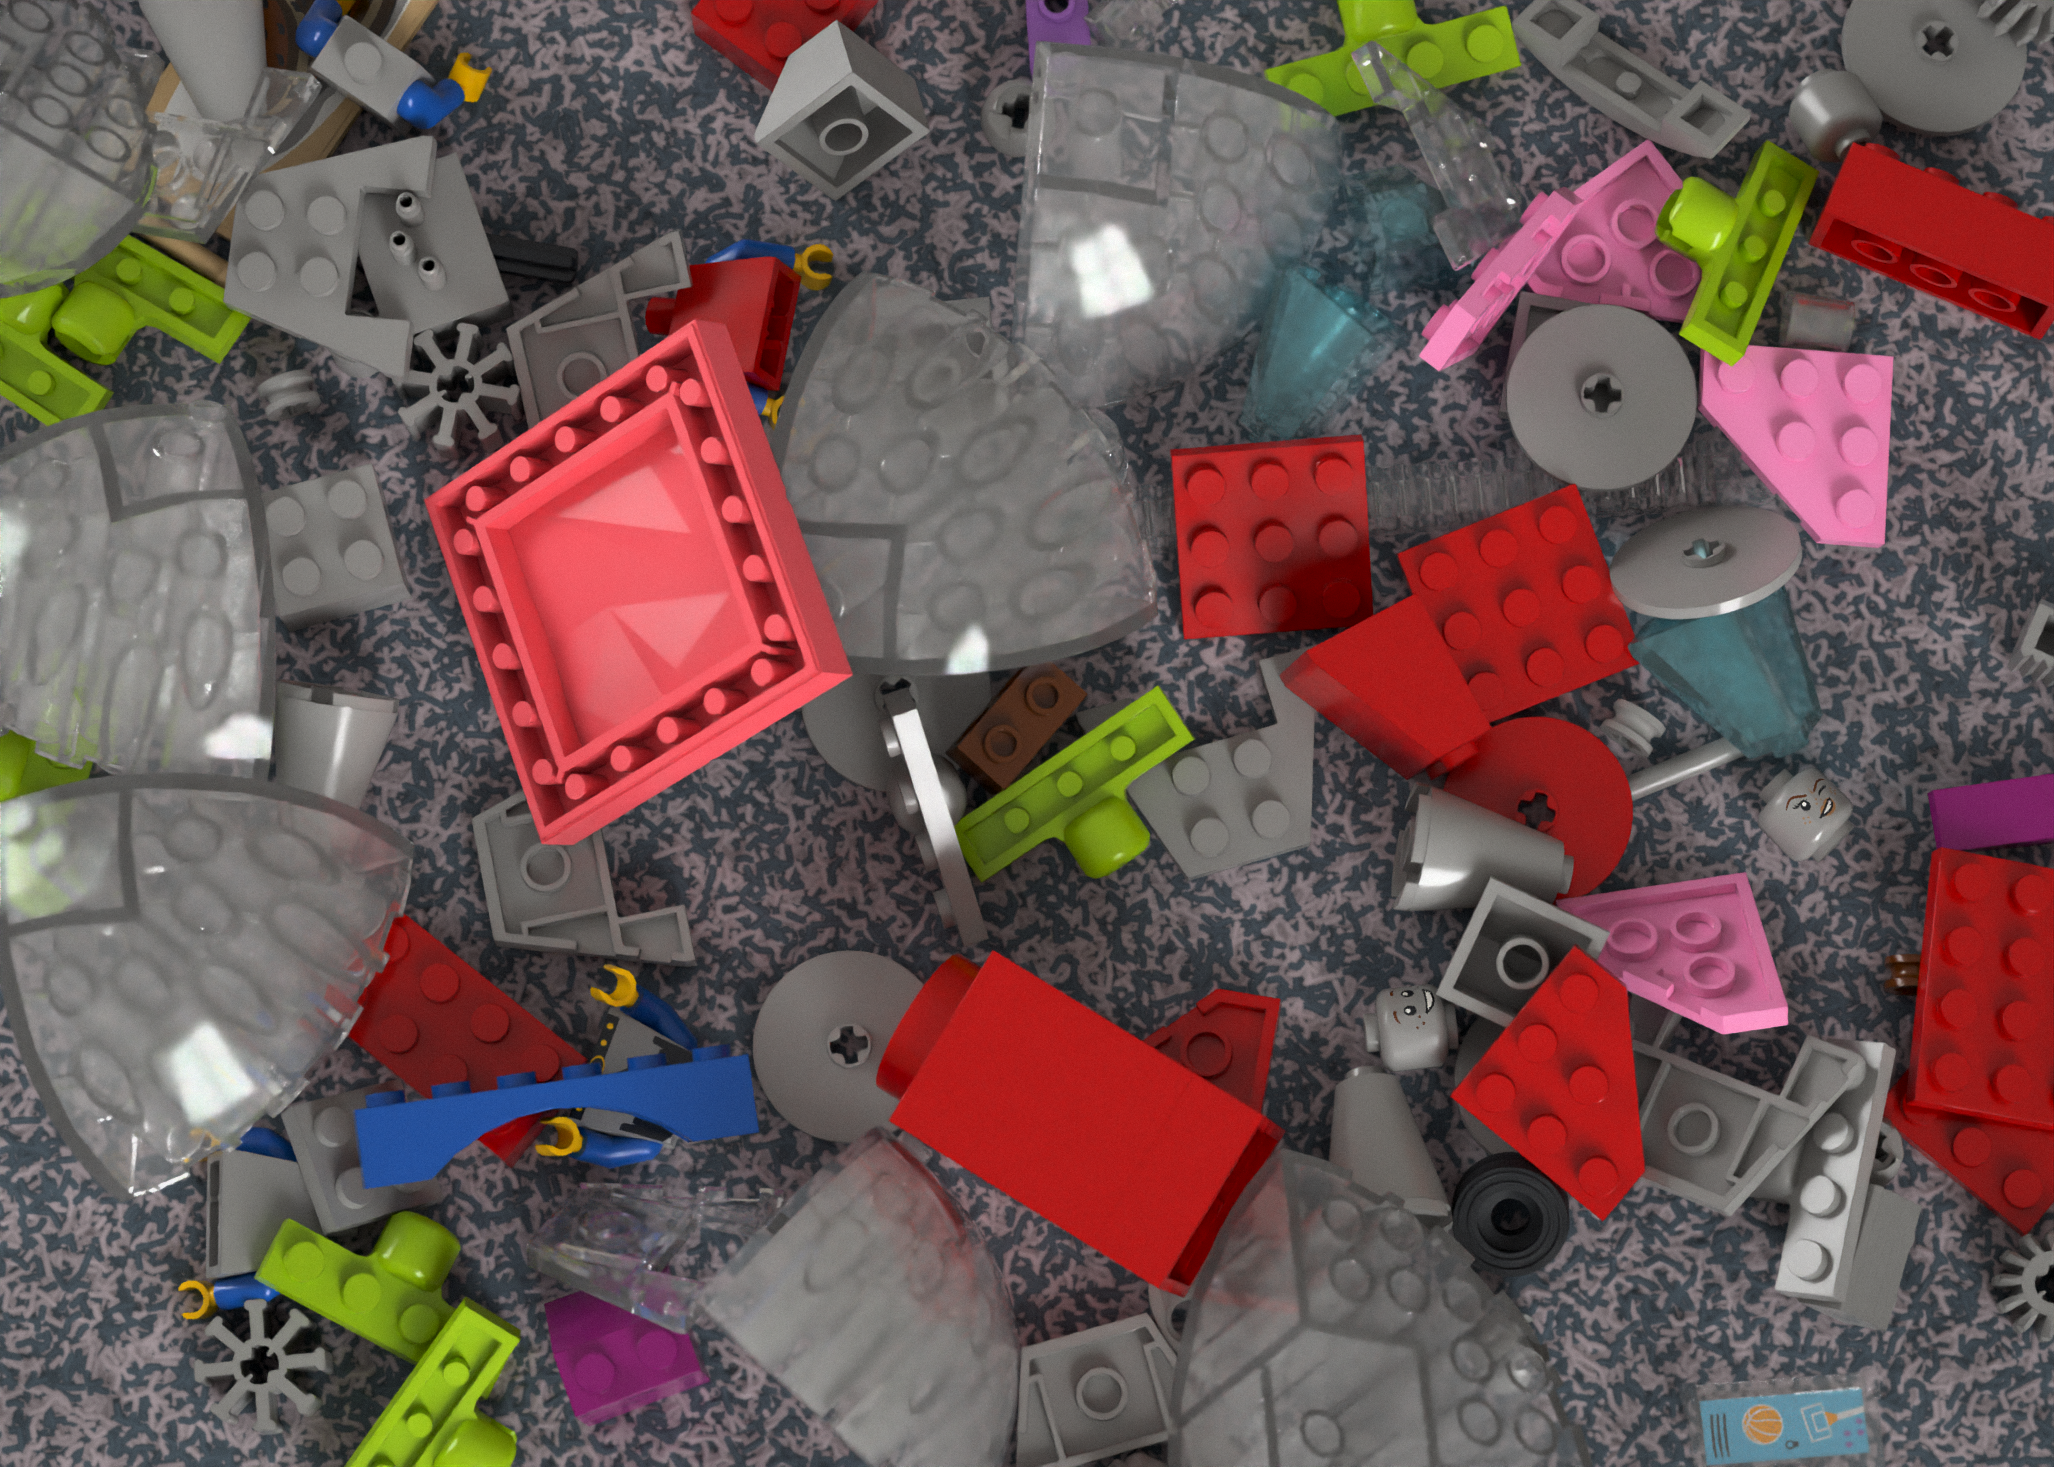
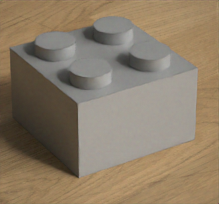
(333, 548)

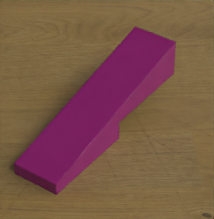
(1994, 814)

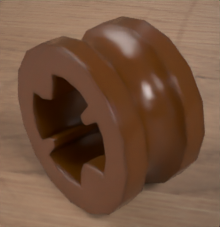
(1904, 974)

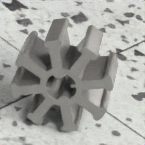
(471, 406)
(249, 1353)

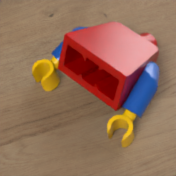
(756, 295)

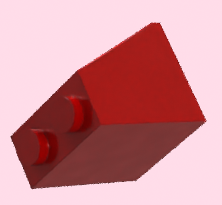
(1394, 691)

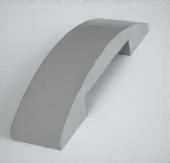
(1625, 86)

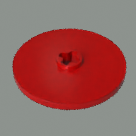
(1574, 774)

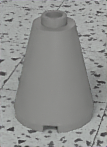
(214, 50)
(330, 738)
(1458, 846)
(1383, 1144)

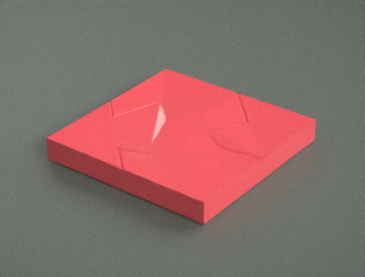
(636, 584)

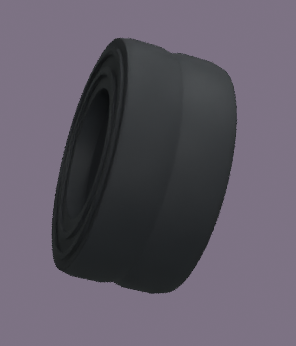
(1504, 1250)

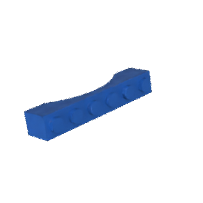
(691, 1100)

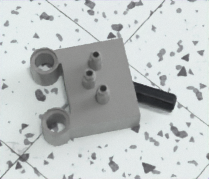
(438, 264)

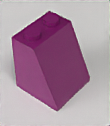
(618, 1358)

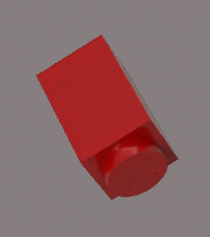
(1073, 1117)

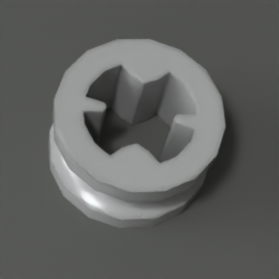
(289, 395)
(1633, 728)

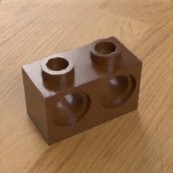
(1015, 725)

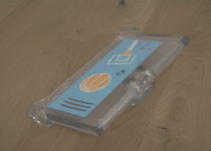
(1786, 1422)

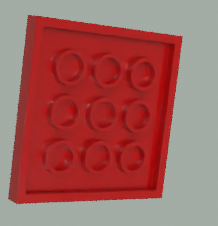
(1986, 991)

